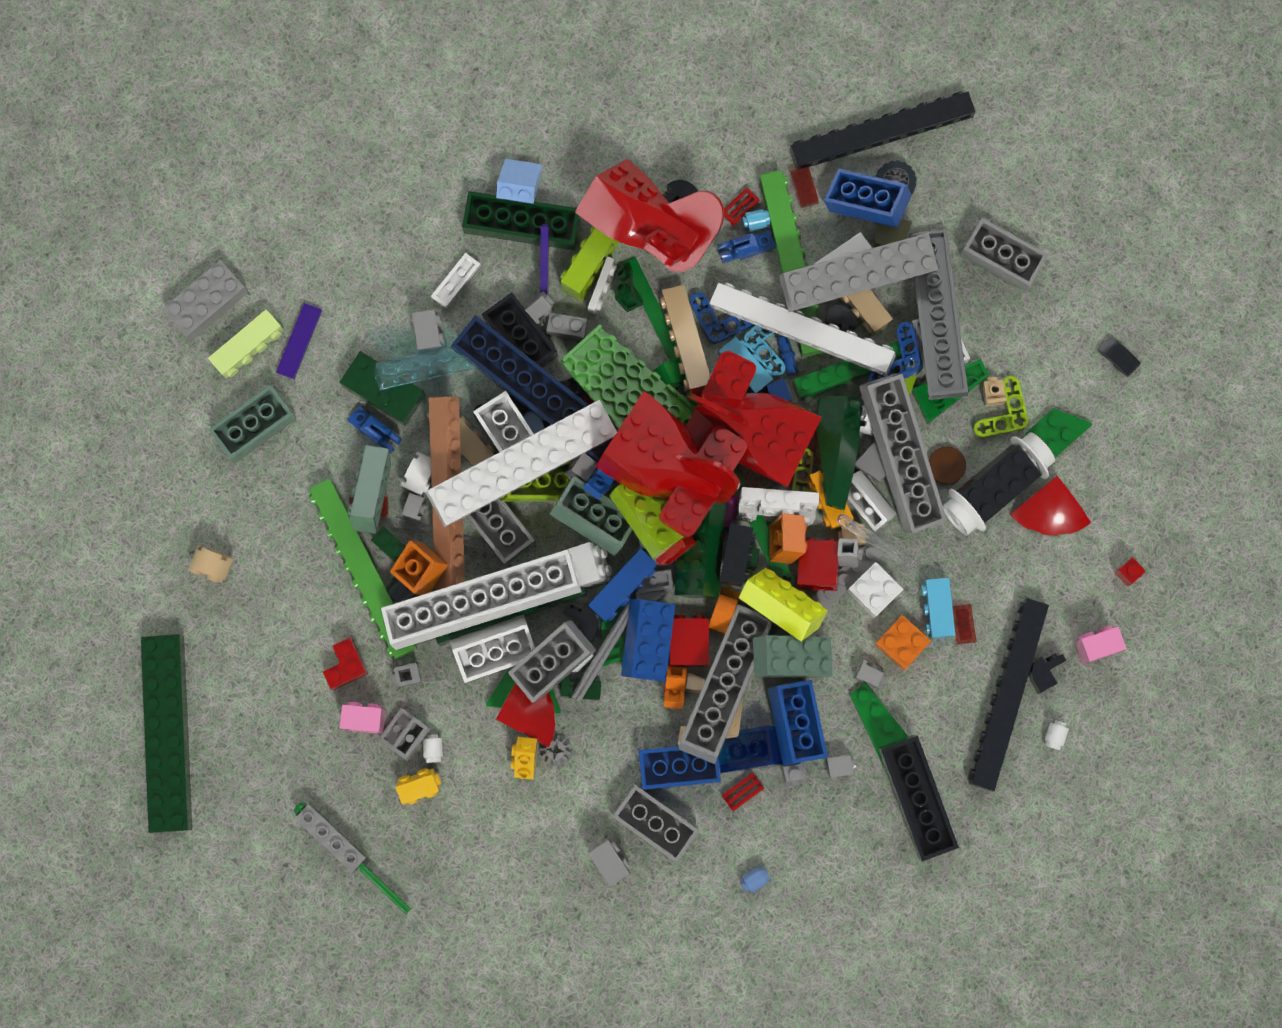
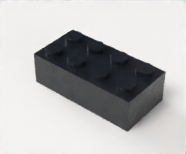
(517, 327)

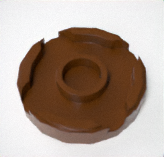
(947, 465)

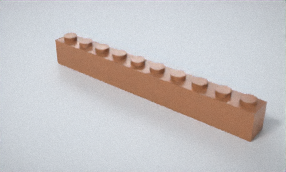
(446, 464)

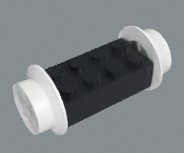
(998, 483)

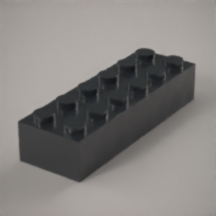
(918, 797)

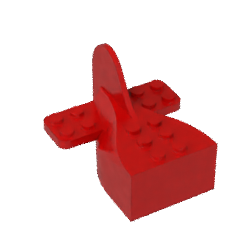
(634, 212)
(770, 425)
(660, 459)

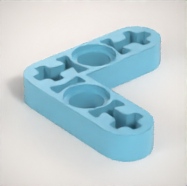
(762, 345)

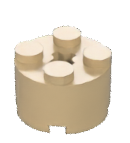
(211, 563)

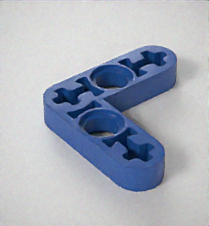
(714, 324)
(907, 357)

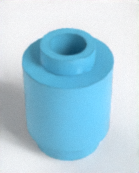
(756, 219)

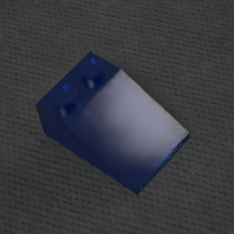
(750, 750)

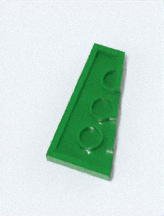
(933, 408)
(876, 719)

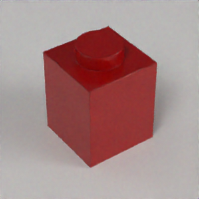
(1130, 571)

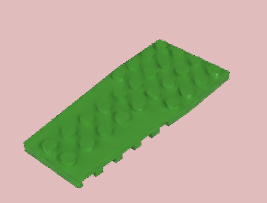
(618, 378)

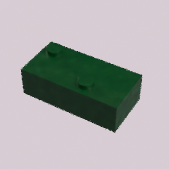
(397, 402)

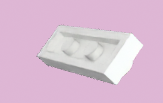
(455, 280)
(602, 285)

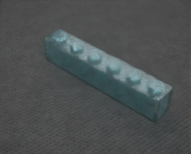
(419, 367)

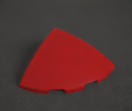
(1052, 511)
(529, 718)

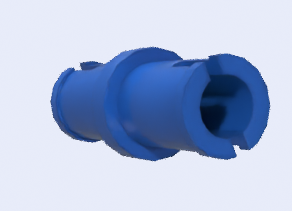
(787, 355)

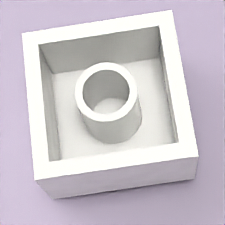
(591, 564)
(874, 589)

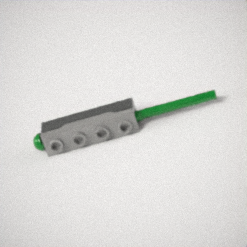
(341, 848)

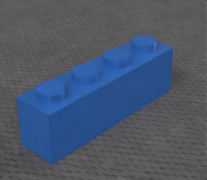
(624, 582)

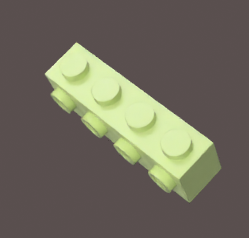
(246, 344)

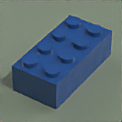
(867, 198)
(648, 640)
(797, 722)
(675, 768)

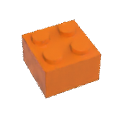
(787, 538)
(418, 568)
(902, 643)

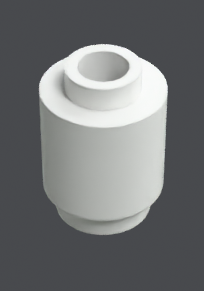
(1056, 735)
(432, 749)

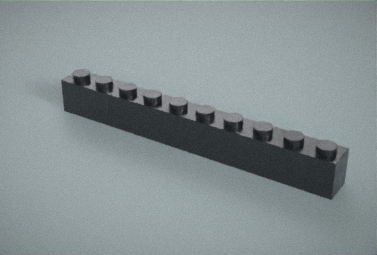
(882, 130)
(1008, 695)

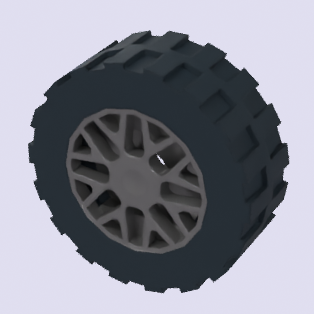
(898, 172)

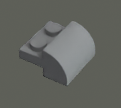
(404, 734)

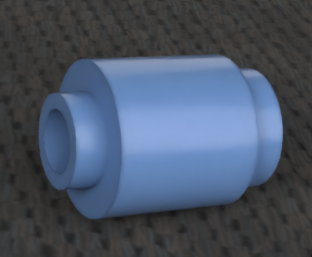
(755, 879)

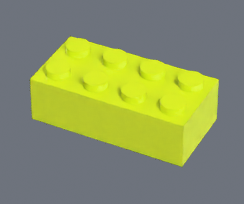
(783, 604)

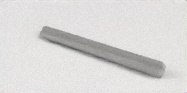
(601, 655)

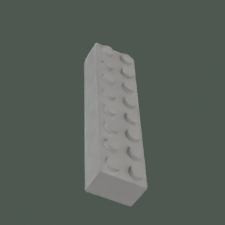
(858, 272)
(903, 453)
(724, 686)

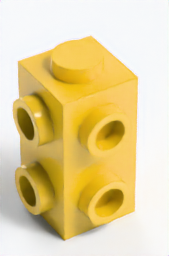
(525, 757)
(417, 786)

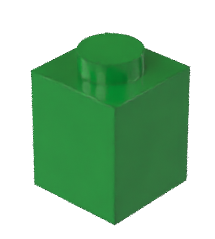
(670, 373)

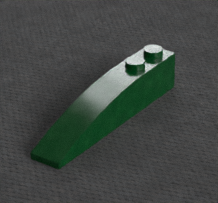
(838, 446)

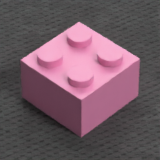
(1104, 643)
(363, 719)

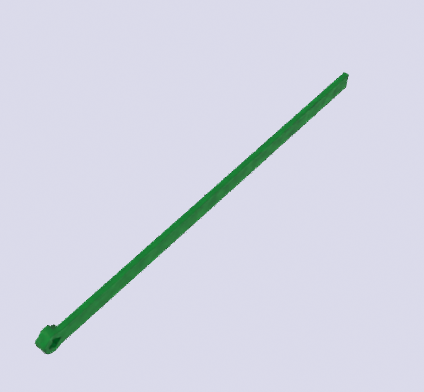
(659, 324)

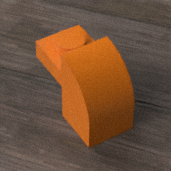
(724, 610)
(675, 687)

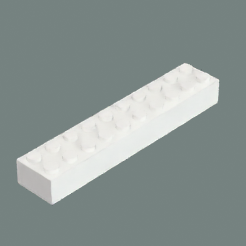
(521, 463)
(481, 599)

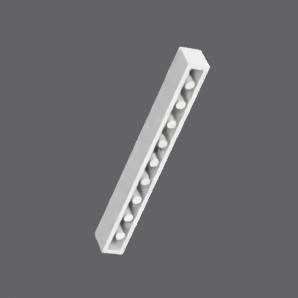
(803, 329)

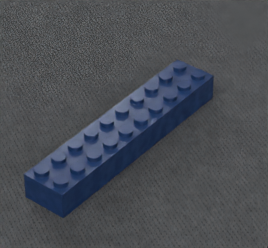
(519, 376)

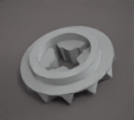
(561, 758)

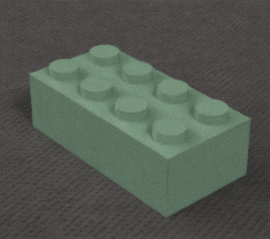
(252, 424)
(370, 489)
(591, 517)
(792, 658)

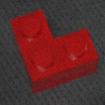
(350, 666)

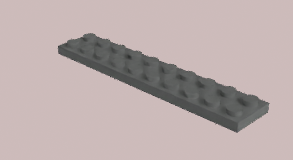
(940, 324)

